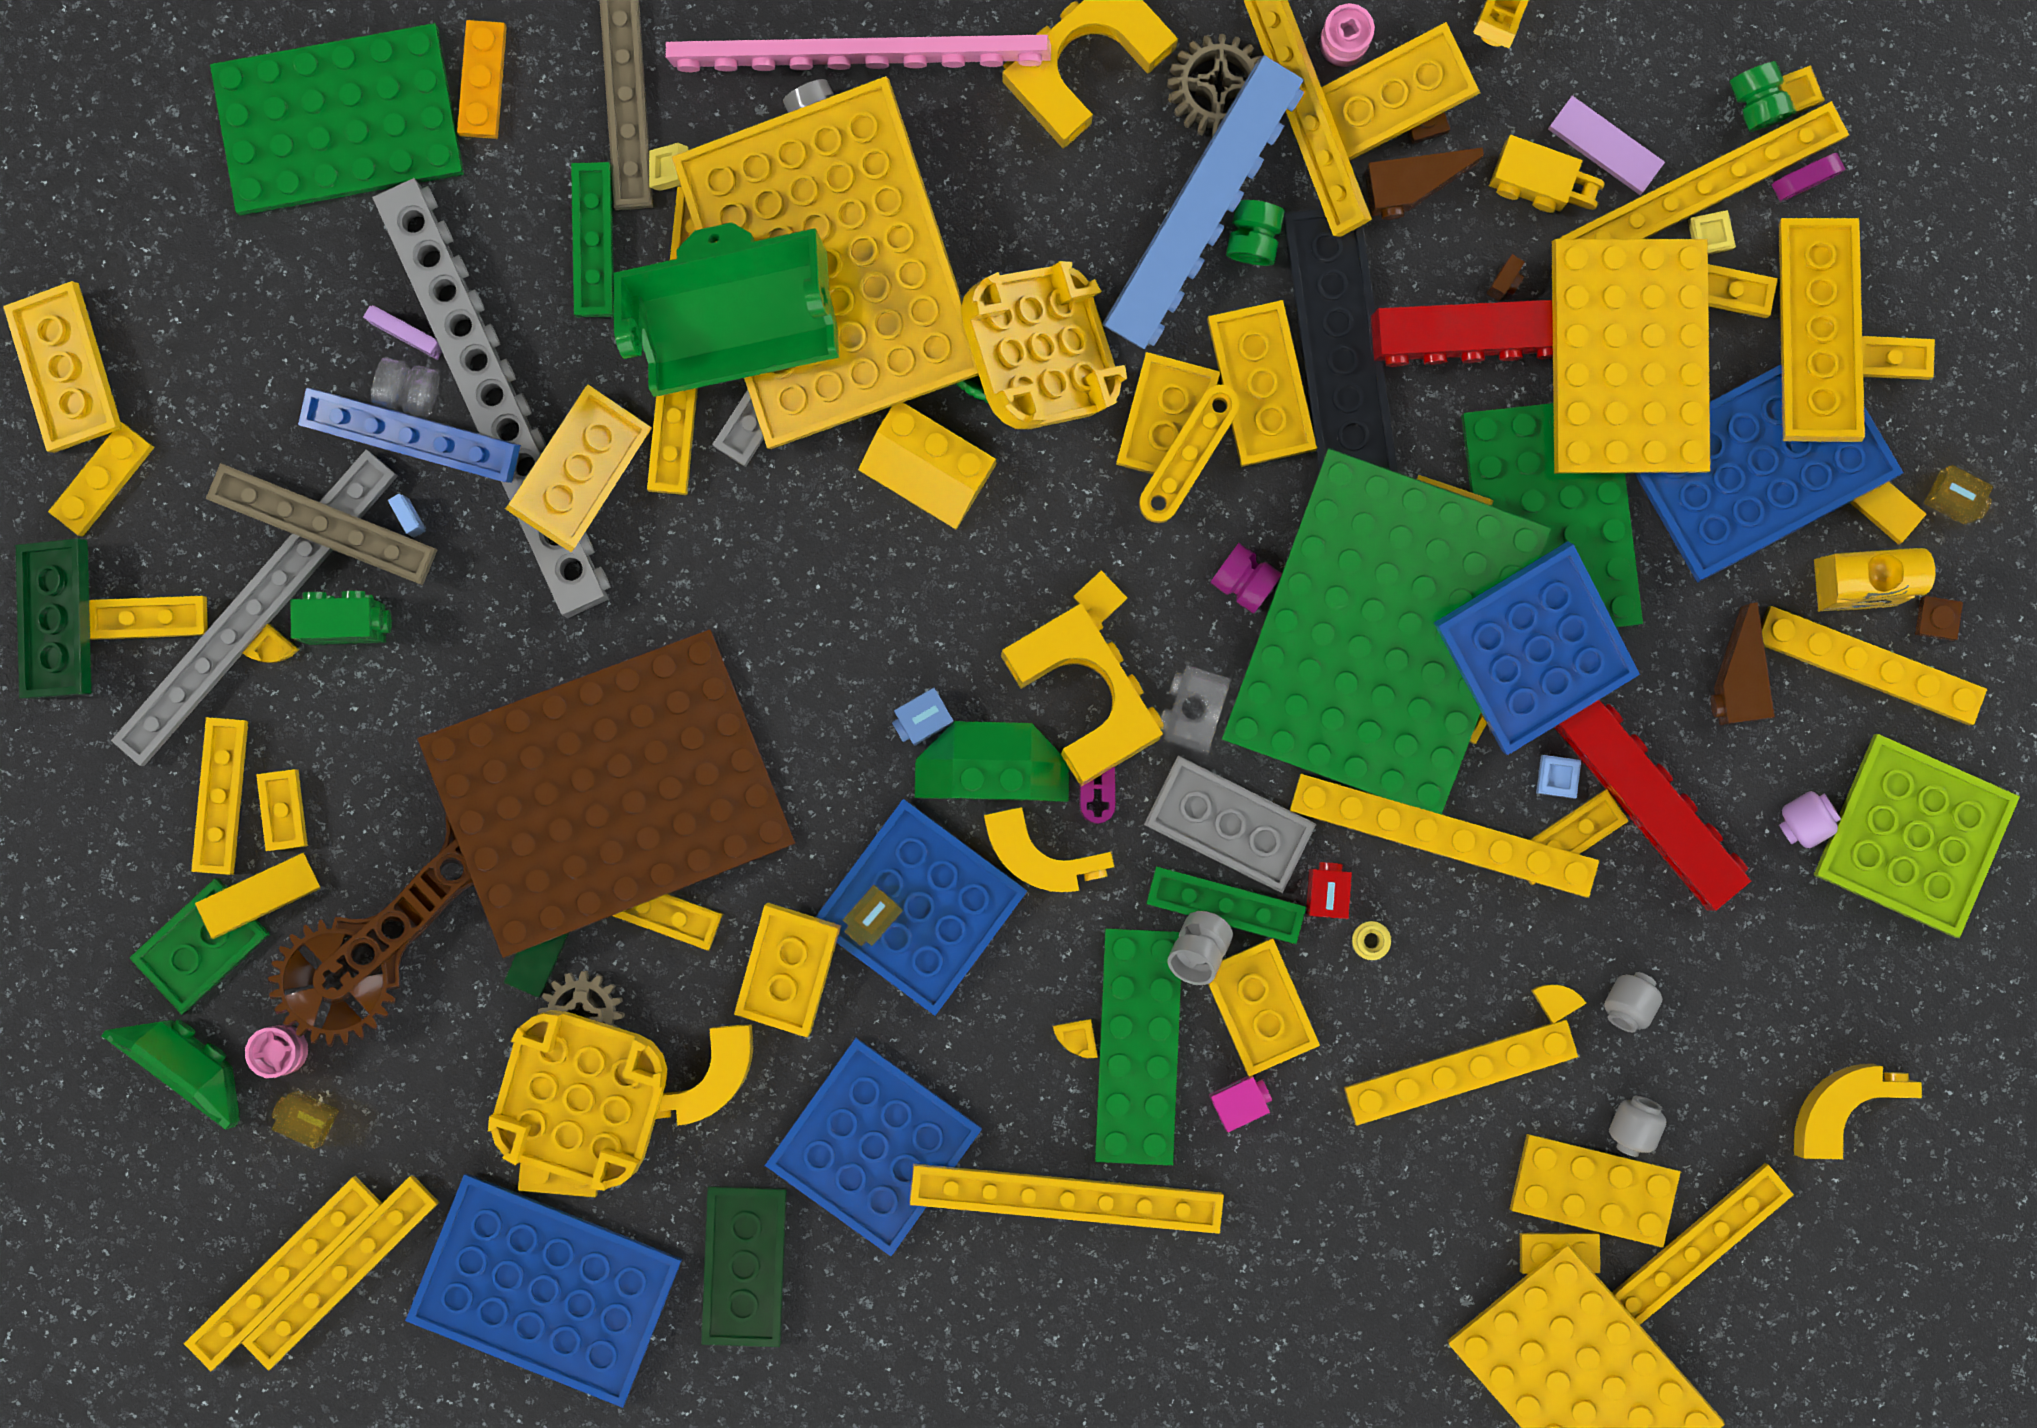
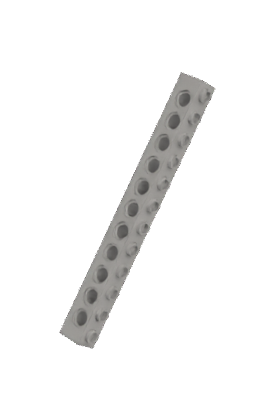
(397, 209)

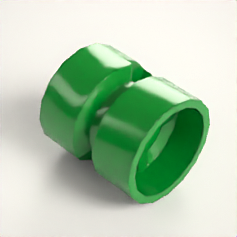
(1761, 93)
(1255, 232)

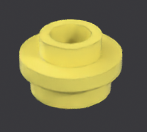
(1382, 946)

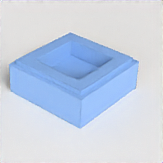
(407, 515)
(1558, 776)

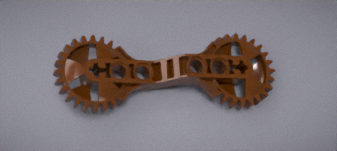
(414, 908)

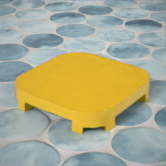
(1040, 346)
(578, 1099)

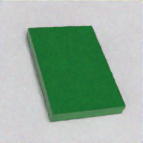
(187, 961)

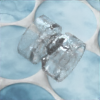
(405, 387)

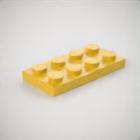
(1399, 90)
(62, 367)
(1262, 368)
(578, 468)
(1595, 1190)

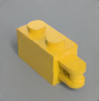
(1542, 176)

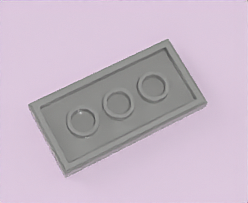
(1229, 824)

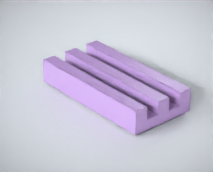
(403, 331)

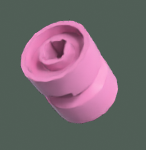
(1346, 35)
(276, 1051)

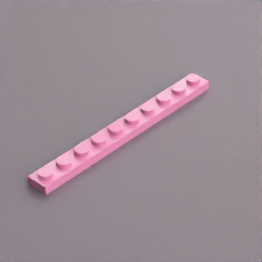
(874, 52)

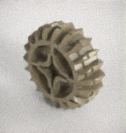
(1204, 83)

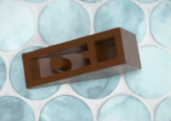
(1406, 182)
(1743, 679)

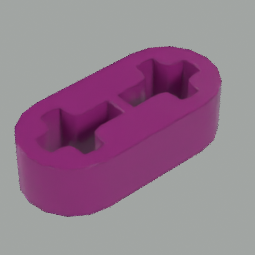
(1808, 177)
(1107, 795)

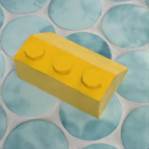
(927, 464)

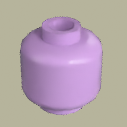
(1809, 819)

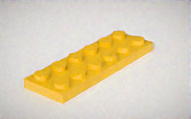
(1821, 330)

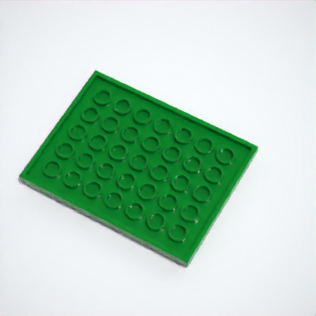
(1350, 650)

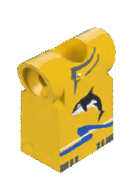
(1872, 578)

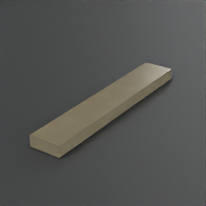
(626, 104)
(321, 524)

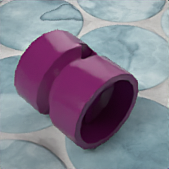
(1246, 578)

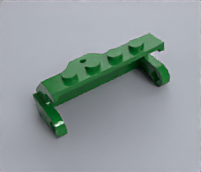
(727, 308)

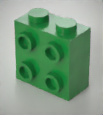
(339, 620)

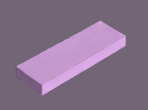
(1606, 145)

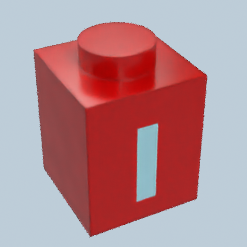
(1328, 891)

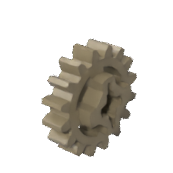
(584, 995)

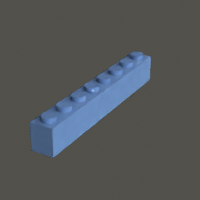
(1203, 202)

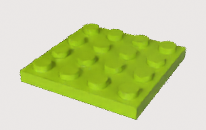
(1916, 835)

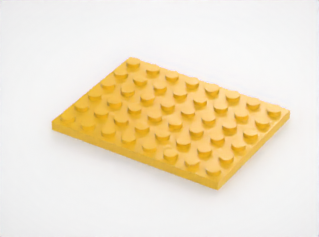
(890, 281)

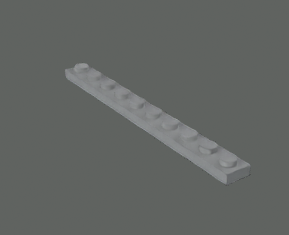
(245, 618)

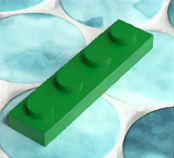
(592, 239)
(1236, 906)

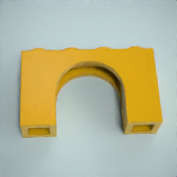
(1041, 86)
(1077, 640)

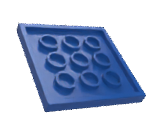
(1537, 648)
(948, 900)
(860, 1145)

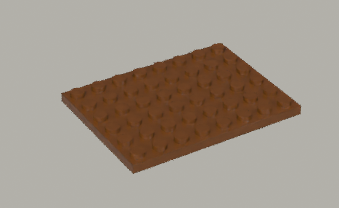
(605, 792)

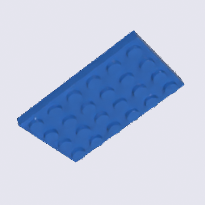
(1760, 483)
(544, 1290)

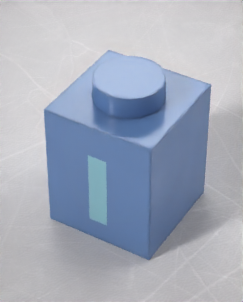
(922, 717)

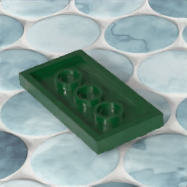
(53, 619)
(744, 1266)

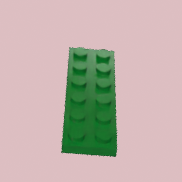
(1138, 1049)

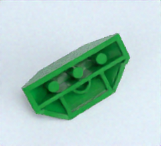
(992, 764)
(183, 1065)

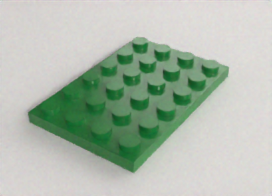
(336, 119)
(1514, 466)

